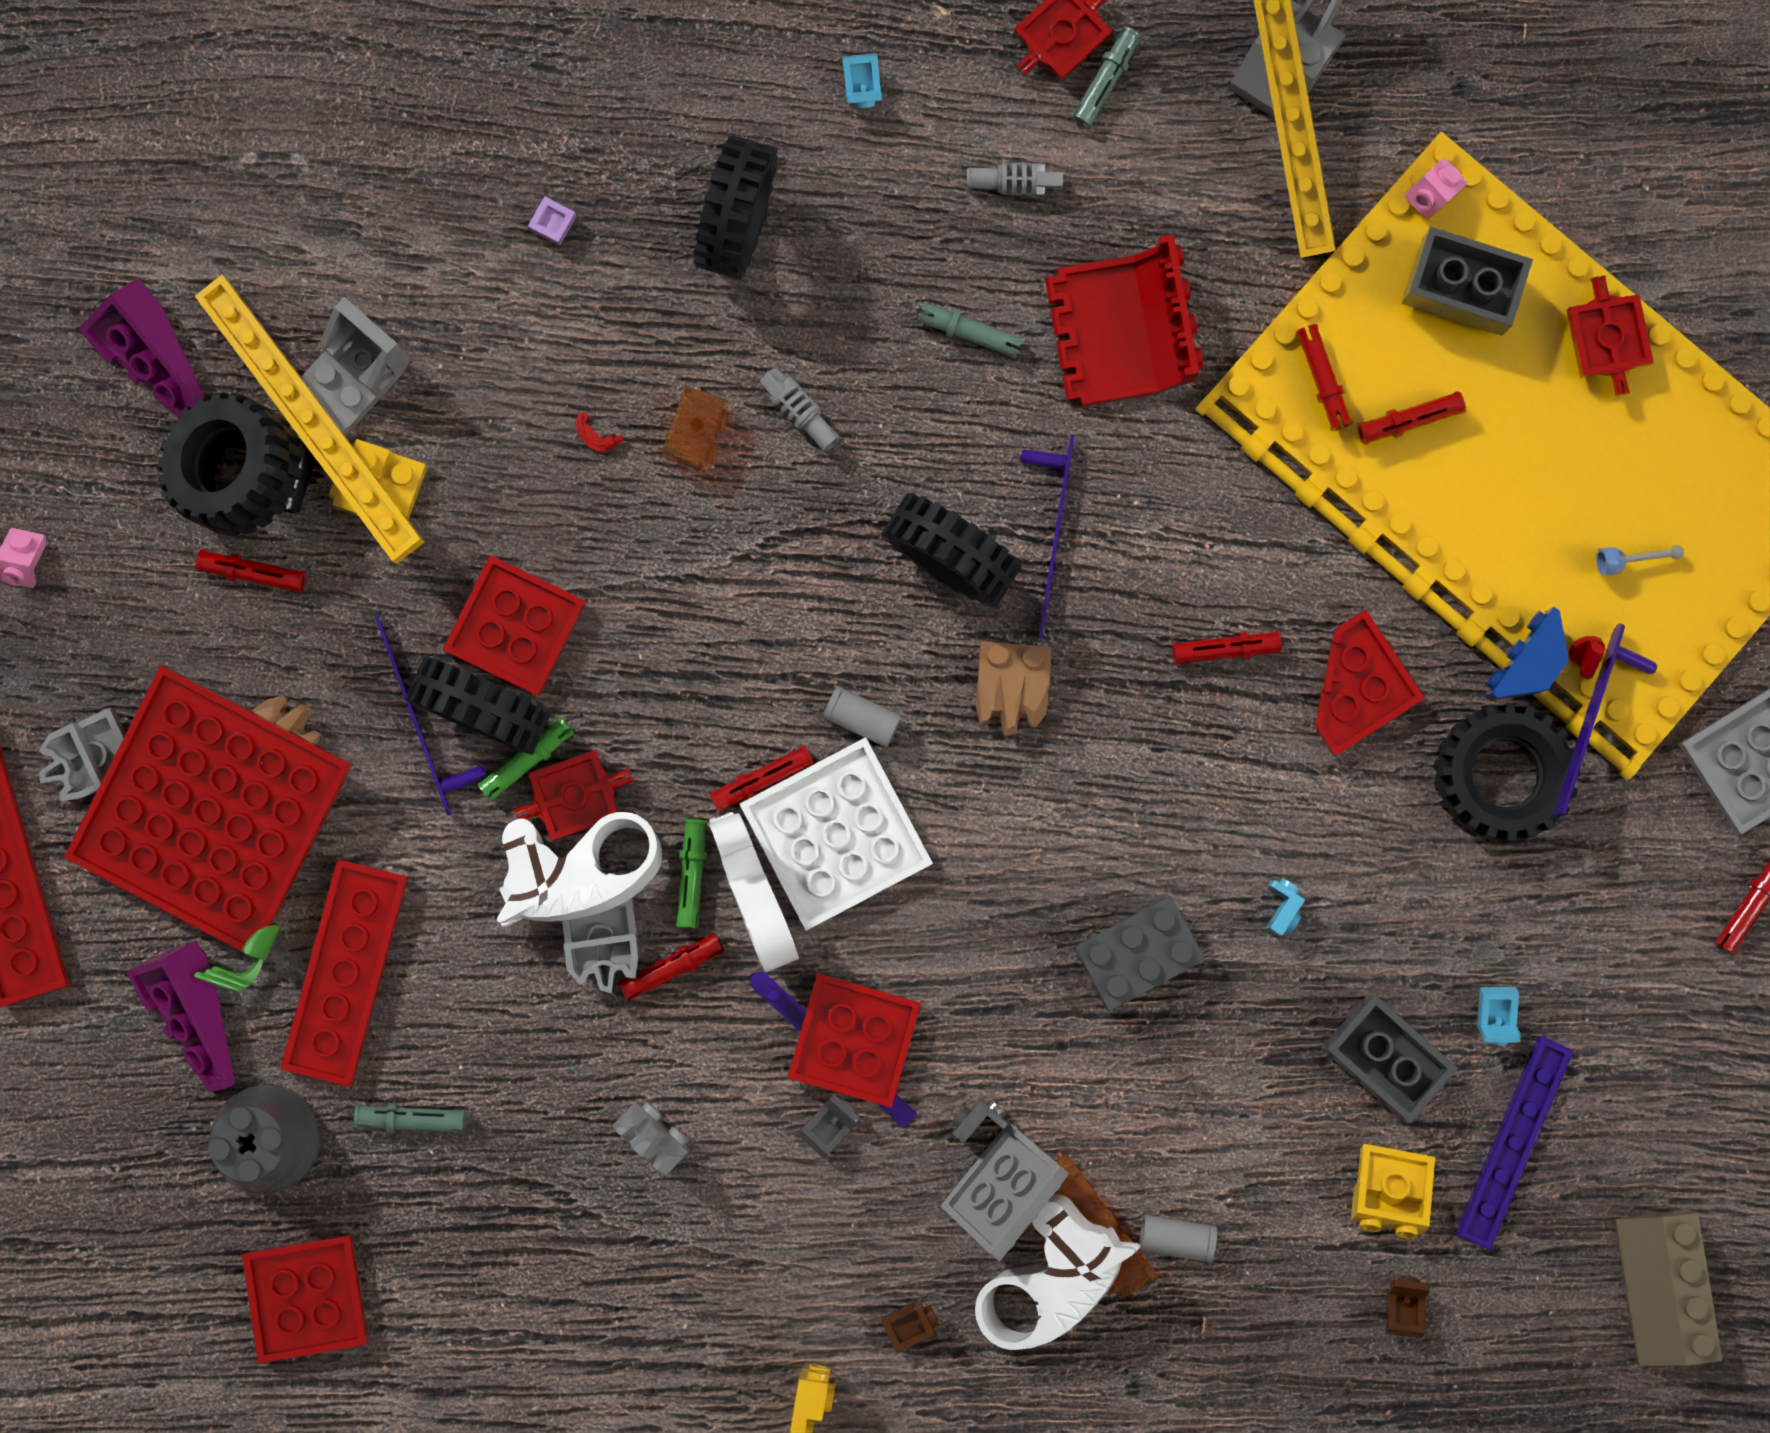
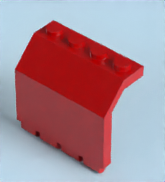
(1125, 326)

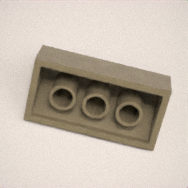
(1668, 1289)

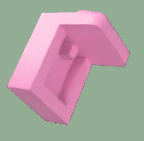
(1435, 188)
(20, 556)

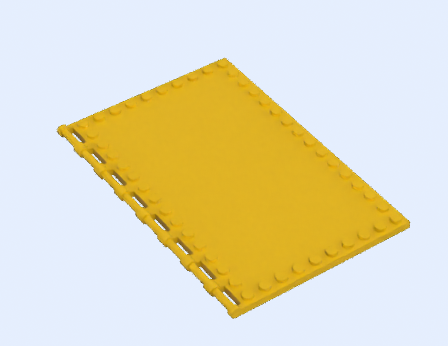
(1536, 469)

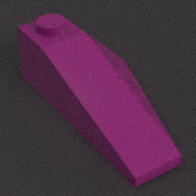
(138, 336)
(188, 1009)

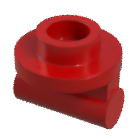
(1587, 654)

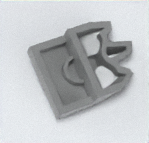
(82, 753)
(602, 945)
(651, 1138)

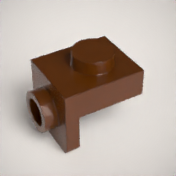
(1406, 1307)
(910, 1325)

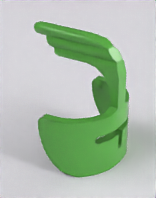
(257, 946)

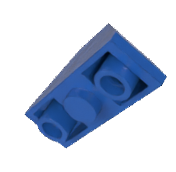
(1533, 662)

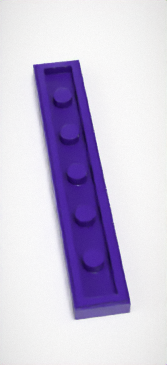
(1514, 1142)

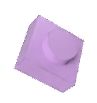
(552, 221)

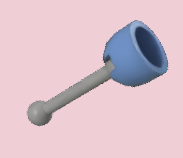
(1613, 560)

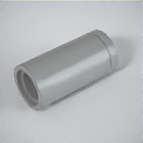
(862, 716)
(1178, 1238)

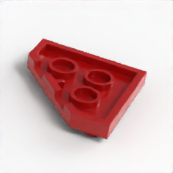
(1361, 685)

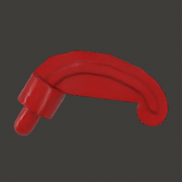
(592, 439)

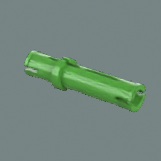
(523, 762)
(691, 873)

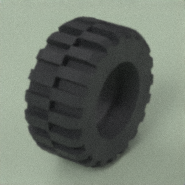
(196, 446)

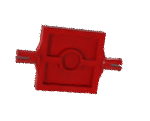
(1061, 35)
(1609, 336)
(573, 795)

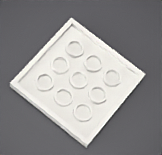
(836, 834)

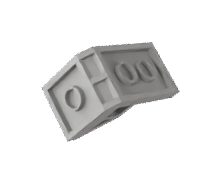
(355, 367)

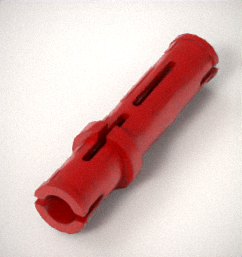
(1329, 391)
(1398, 422)
(250, 571)
(1227, 647)
(799, 760)
(1746, 913)
(678, 963)

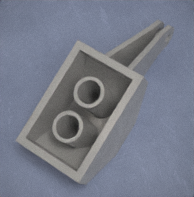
(1317, 46)

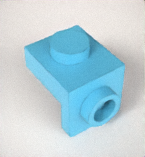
(862, 80)
(1286, 916)
(1498, 1015)

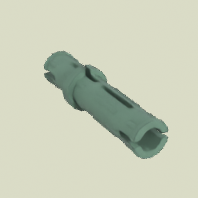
(1113, 65)
(969, 329)
(409, 1119)

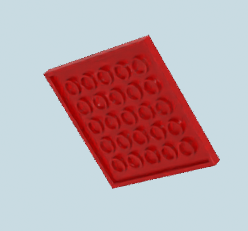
(207, 809)

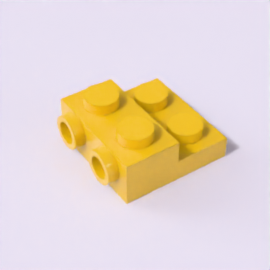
(396, 473)
(1393, 1191)
(812, 1398)

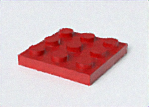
(514, 625)
(854, 1040)
(305, 1298)

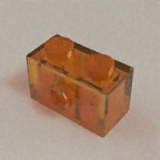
(696, 429)

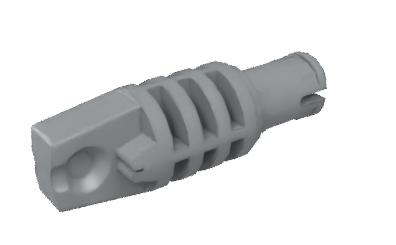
(1014, 178)
(799, 408)

